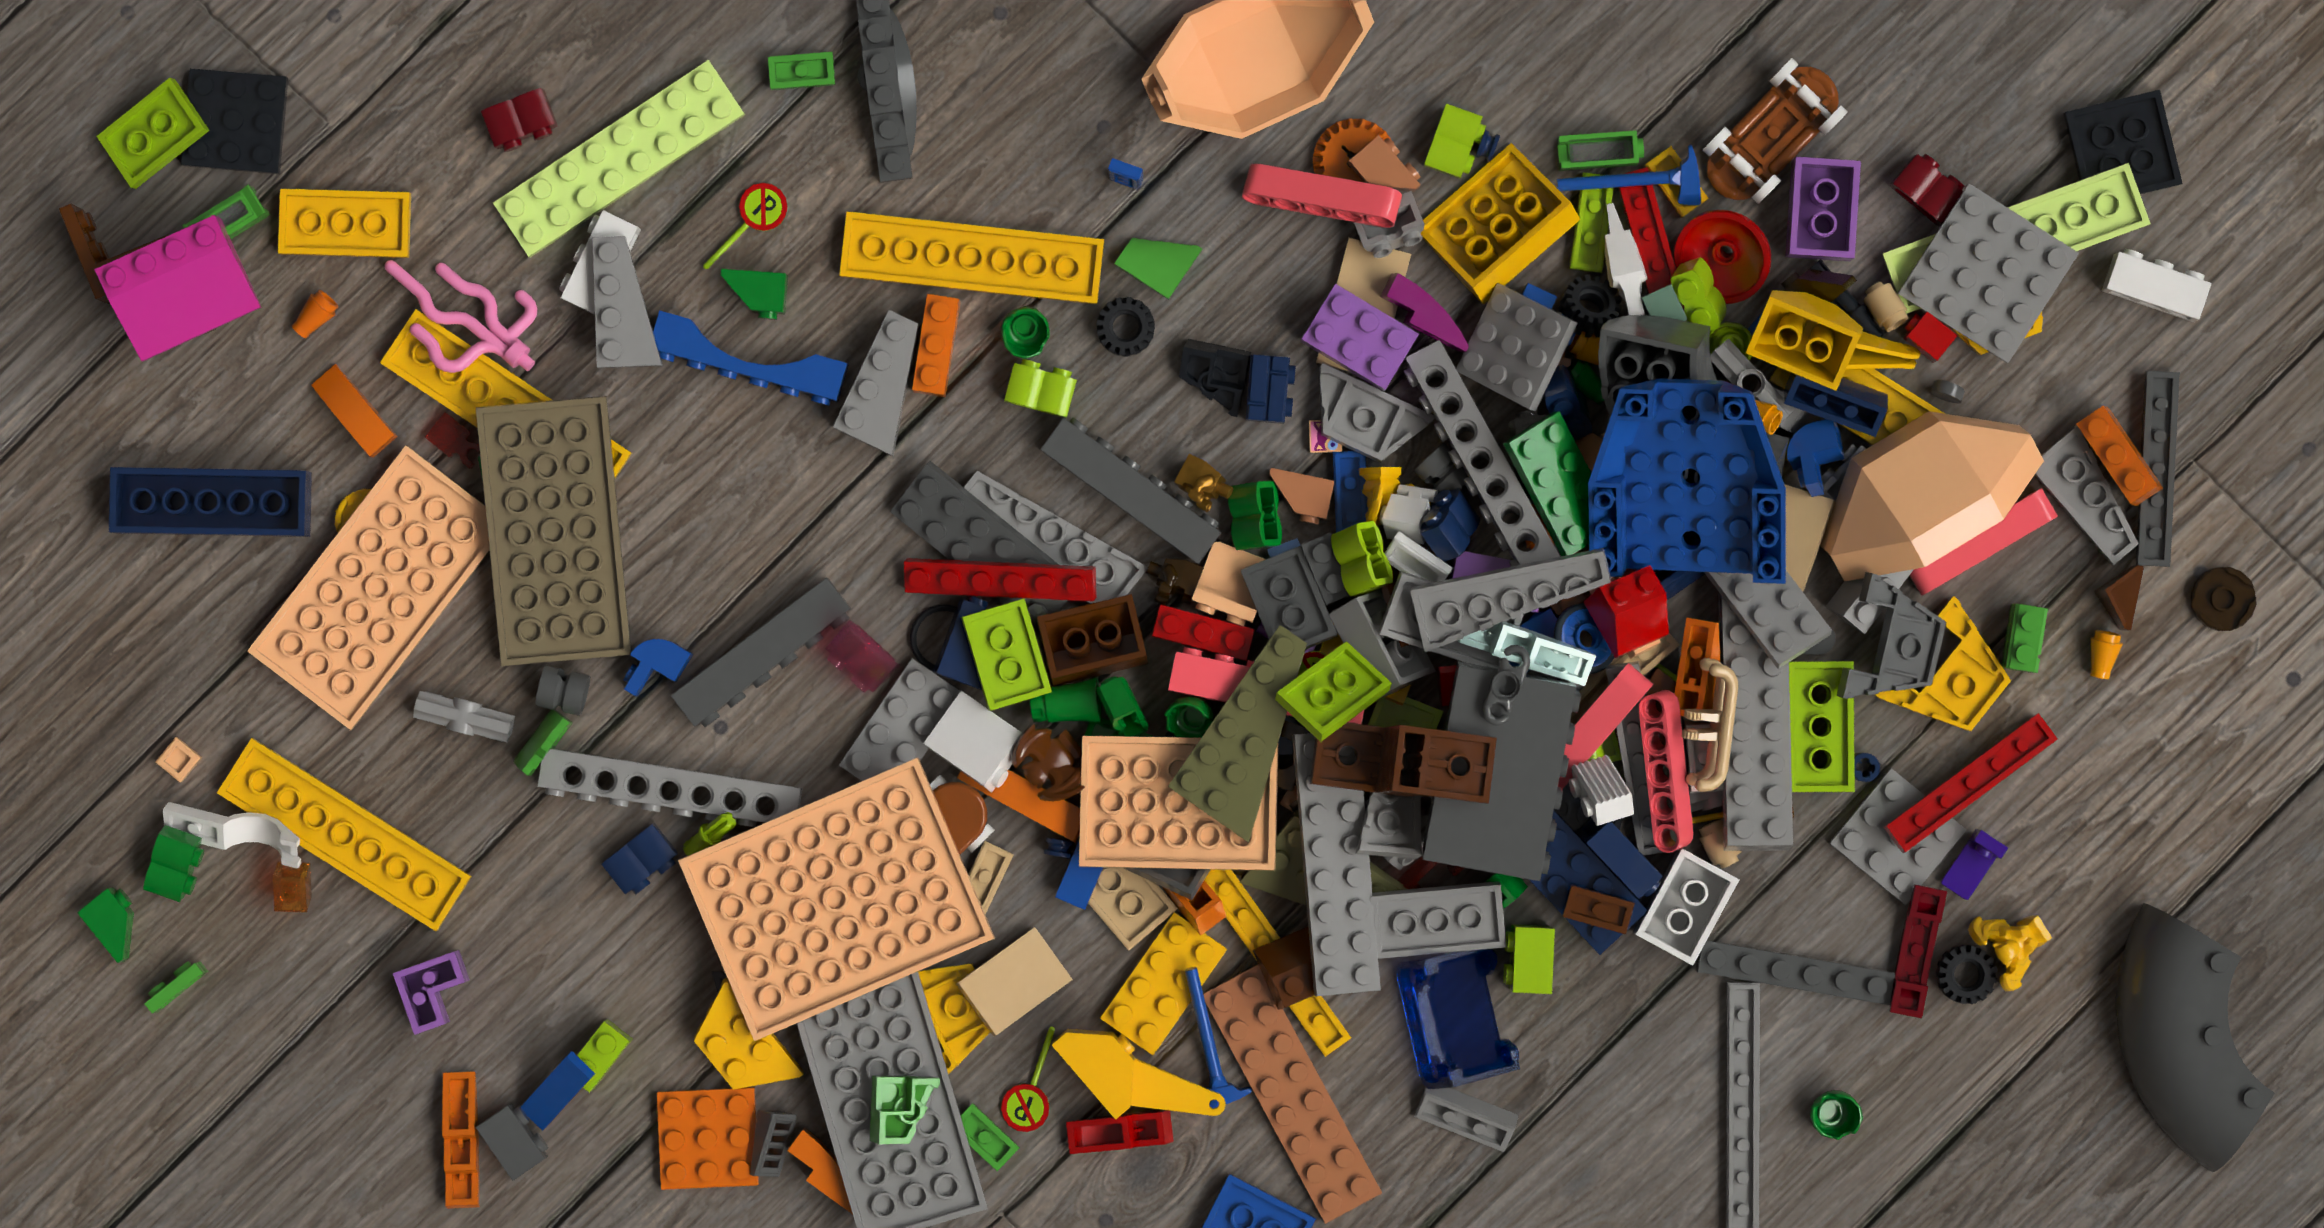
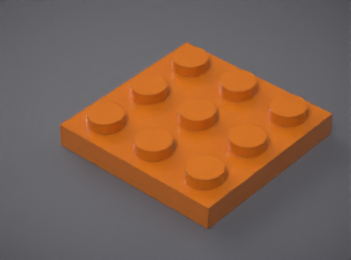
(706, 1137)

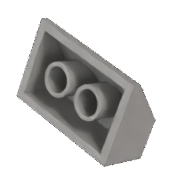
(1359, 626)

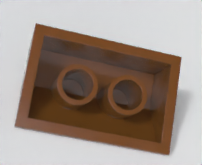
(1092, 640)
(1287, 968)

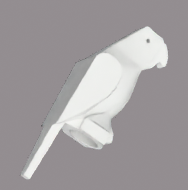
(1624, 263)

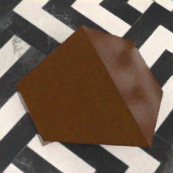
(2121, 595)

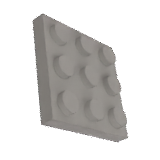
(1516, 346)
(1876, 854)

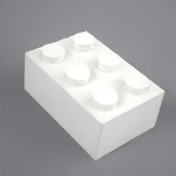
(1686, 906)

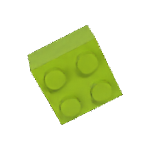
(1530, 959)

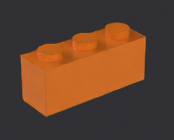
(936, 345)
(2119, 455)

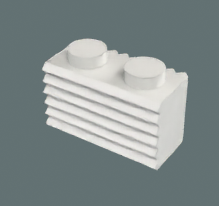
(1601, 790)

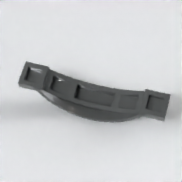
(889, 88)

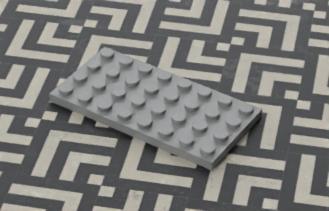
(891, 1183)

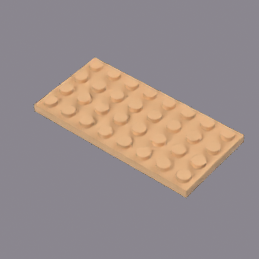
(376, 588)

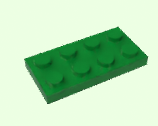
(1555, 480)

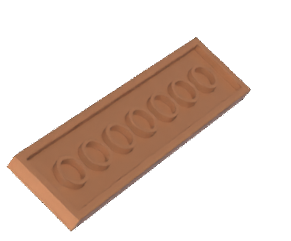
(1292, 1094)

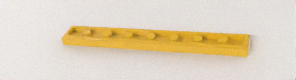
(1257, 931)

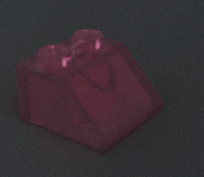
(862, 657)

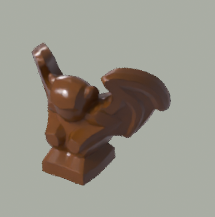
(1051, 760)

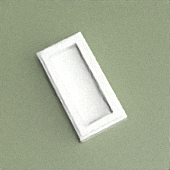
(1414, 559)

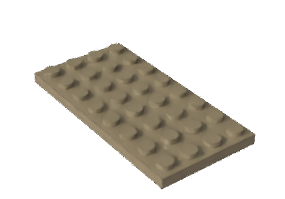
(553, 530)

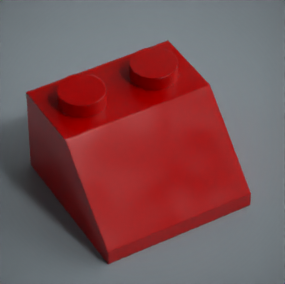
(1630, 611)

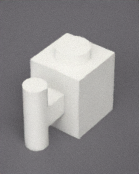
(1406, 512)

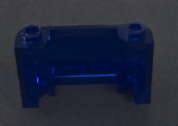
(1454, 1018)

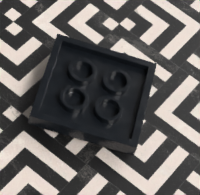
(243, 120)
(2122, 133)

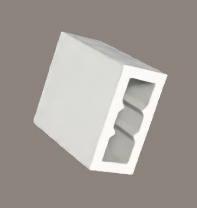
(975, 741)

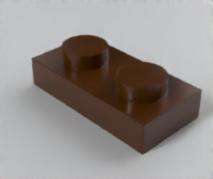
(1598, 909)

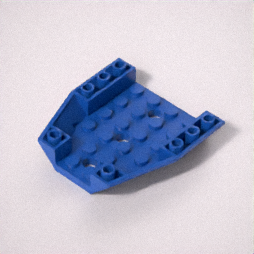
(1646, 505)

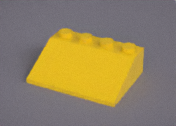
(1498, 222)

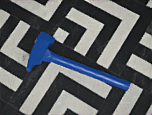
(1685, 176)
(1217, 1080)

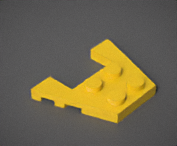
(1964, 682)
(953, 1016)

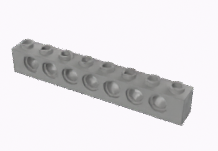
(1435, 362)
(557, 762)

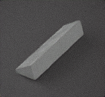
(1467, 1116)

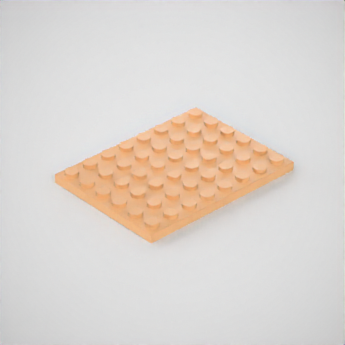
(836, 899)

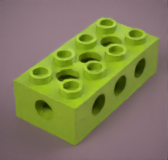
(1838, 739)

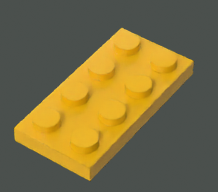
(344, 223)
(1158, 986)

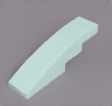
(1545, 653)

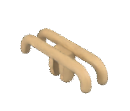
(1721, 727)

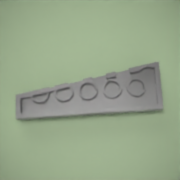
(1060, 539)
(1481, 600)

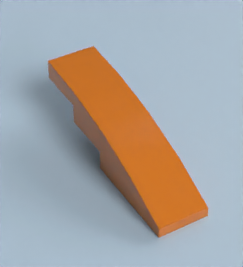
(1022, 796)
(460, 1140)

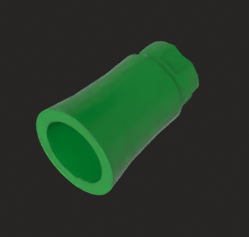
(1069, 703)

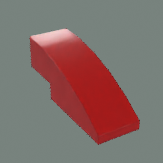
(1123, 1133)

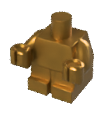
(1202, 482)

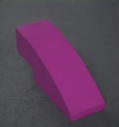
(1423, 312)

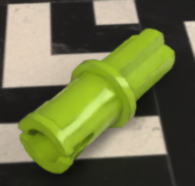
(710, 834)

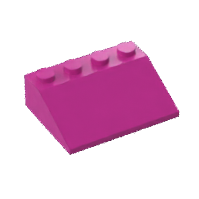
(178, 287)

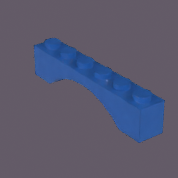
(814, 375)

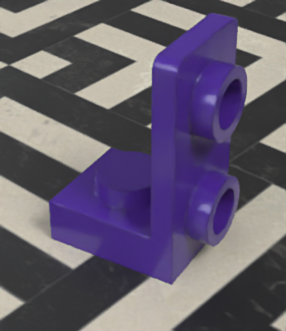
(1973, 863)

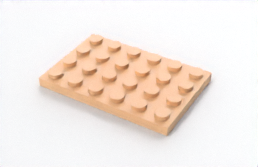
(1141, 823)

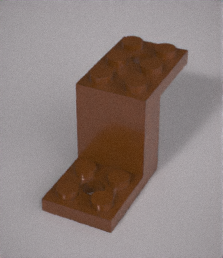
(90, 252)
(1406, 762)

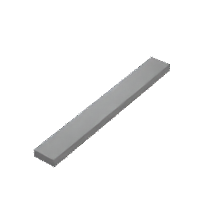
(1742, 1104)

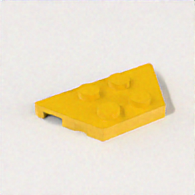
(733, 1051)

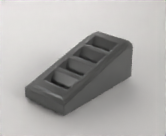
(767, 1125)

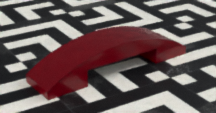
(1916, 951)

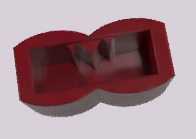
(519, 119)
(1927, 188)

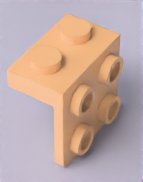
(1223, 585)

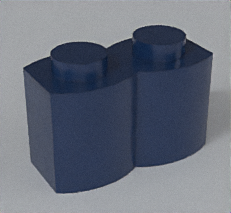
(1565, 397)
(1449, 524)
(639, 859)

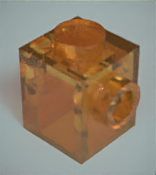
(292, 888)

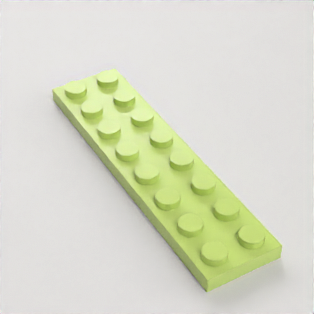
(618, 158)
(2073, 214)

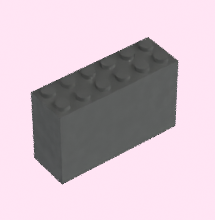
(1529, 759)

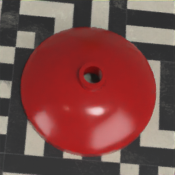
(1734, 274)

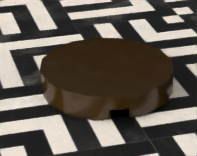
(2223, 599)

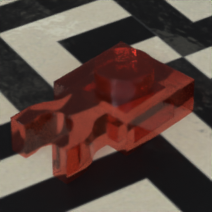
(451, 438)

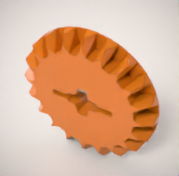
(1353, 135)

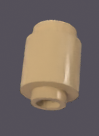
(1886, 306)
(1713, 844)

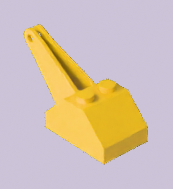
(1821, 340)
(1123, 1081)

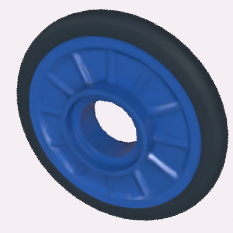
(1568, 630)

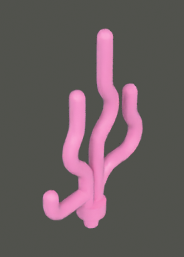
(498, 340)

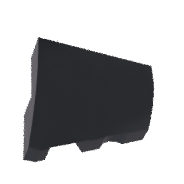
(1216, 371)

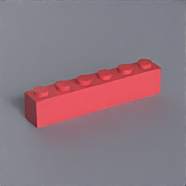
(1212, 678)

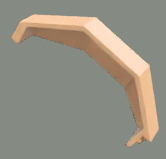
(1253, 62)
(1926, 492)

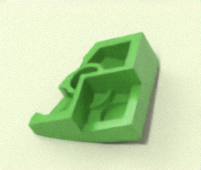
(1157, 263)
(542, 740)
(898, 1106)

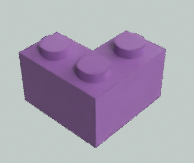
(421, 989)

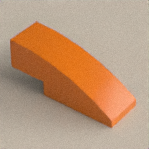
(354, 411)
(826, 1172)

